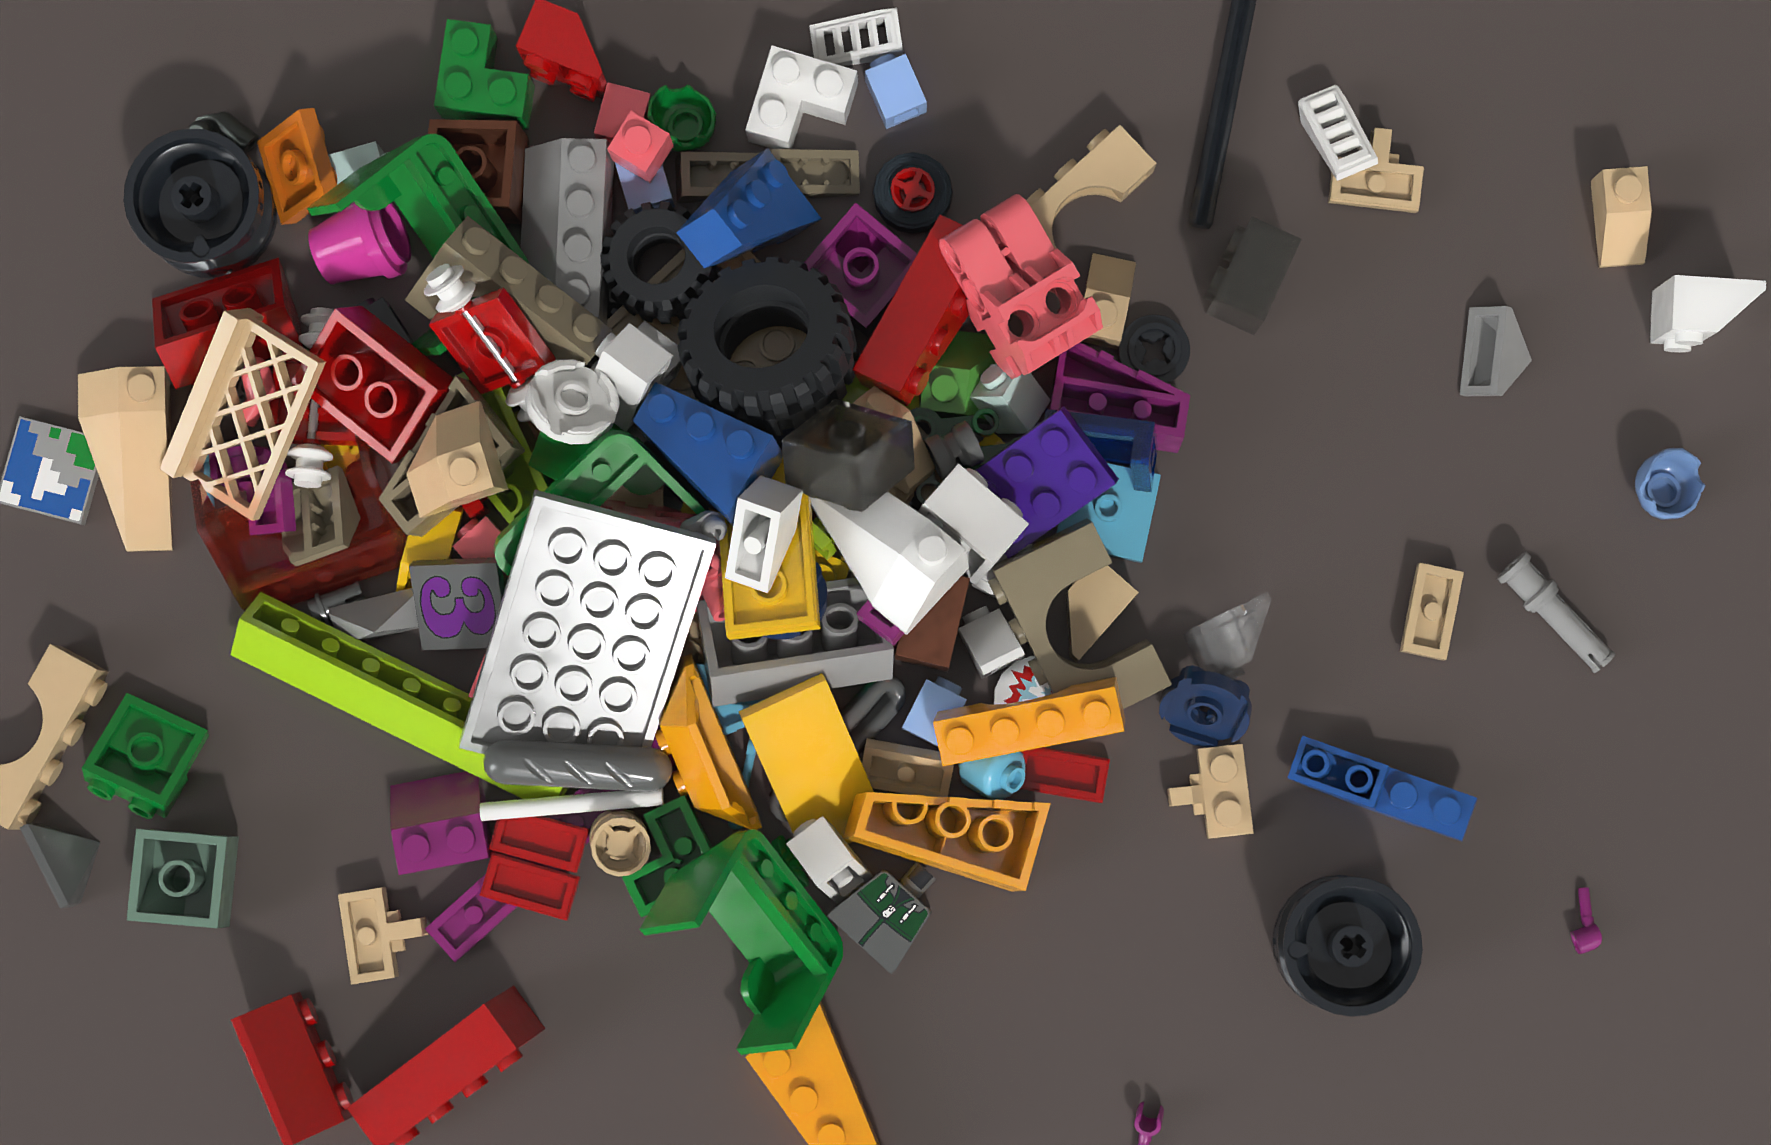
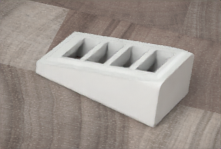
(854, 23)
(1324, 110)

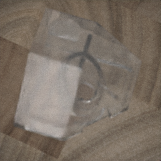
(1229, 638)

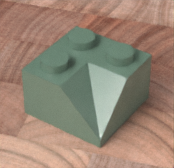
(182, 878)

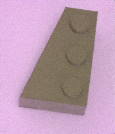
(398, 495)

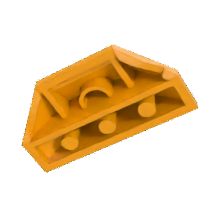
(702, 751)

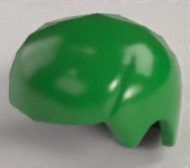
(684, 115)

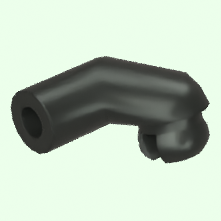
(229, 127)

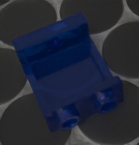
(1122, 442)

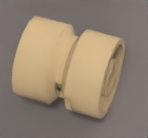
(619, 842)

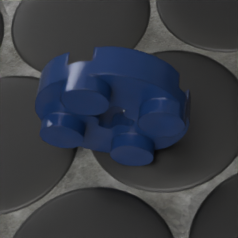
(1225, 697)

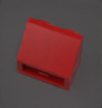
(558, 49)

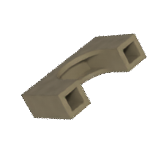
(557, 318)
(1029, 586)

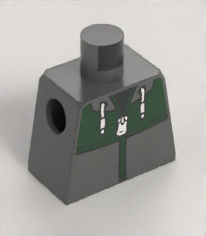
(886, 914)

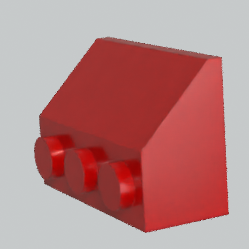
(189, 317)
(375, 381)
(293, 1068)

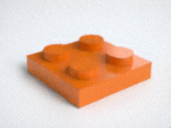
(297, 164)

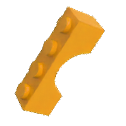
(1050, 720)

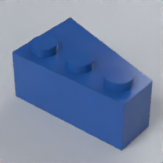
(748, 212)
(707, 446)

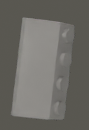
(569, 216)
(762, 666)

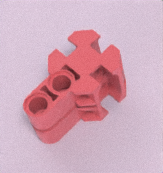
(1009, 269)

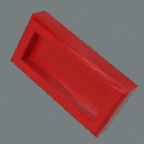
(1065, 774)
(541, 841)
(530, 886)

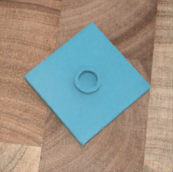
(1120, 516)

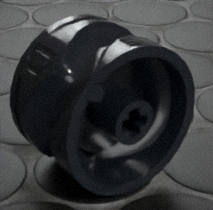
(200, 203)
(1363, 977)

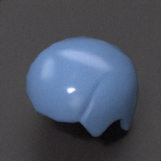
(1669, 483)

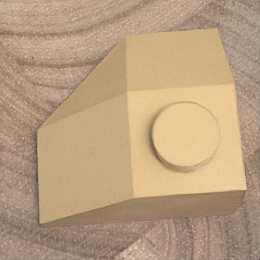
(455, 462)

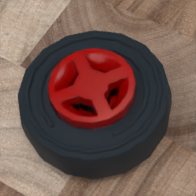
(918, 177)

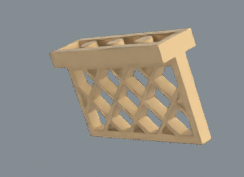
(216, 389)

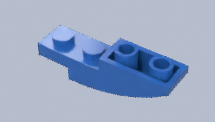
(1382, 788)

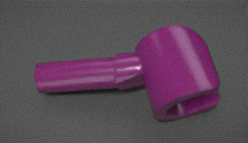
(1589, 936)
(1147, 1126)

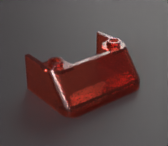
(260, 564)

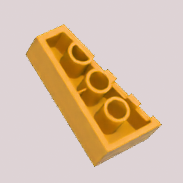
(963, 836)
(816, 1087)

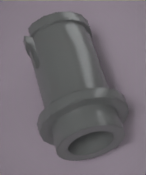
(320, 604)

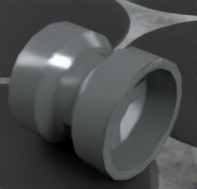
(953, 448)

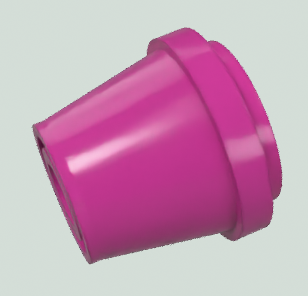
(360, 244)

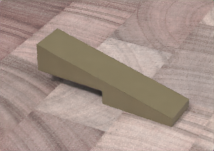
(813, 171)

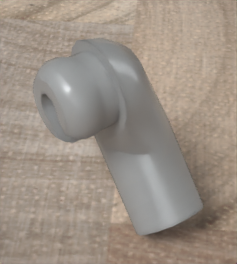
(707, 523)

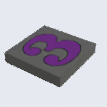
(456, 601)

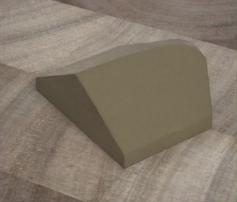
(324, 519)

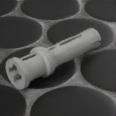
(1542, 597)

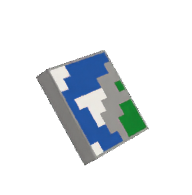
(49, 472)

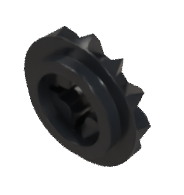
(1151, 329)

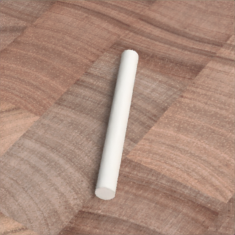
(569, 804)

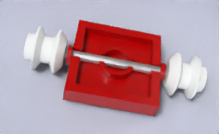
(487, 336)
(317, 424)

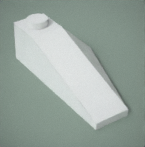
(895, 556)

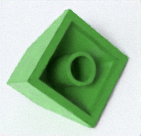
(958, 375)

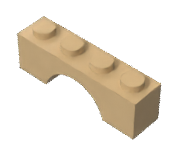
(1110, 169)
(65, 690)

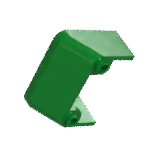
(431, 192)
(596, 475)
(770, 921)

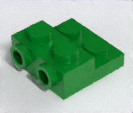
(143, 757)

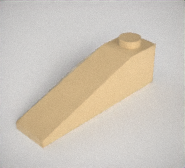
(128, 436)

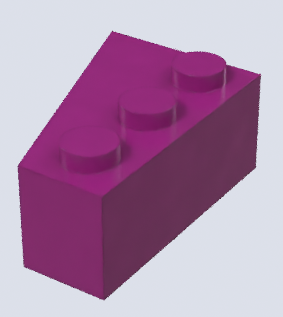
(1102, 386)

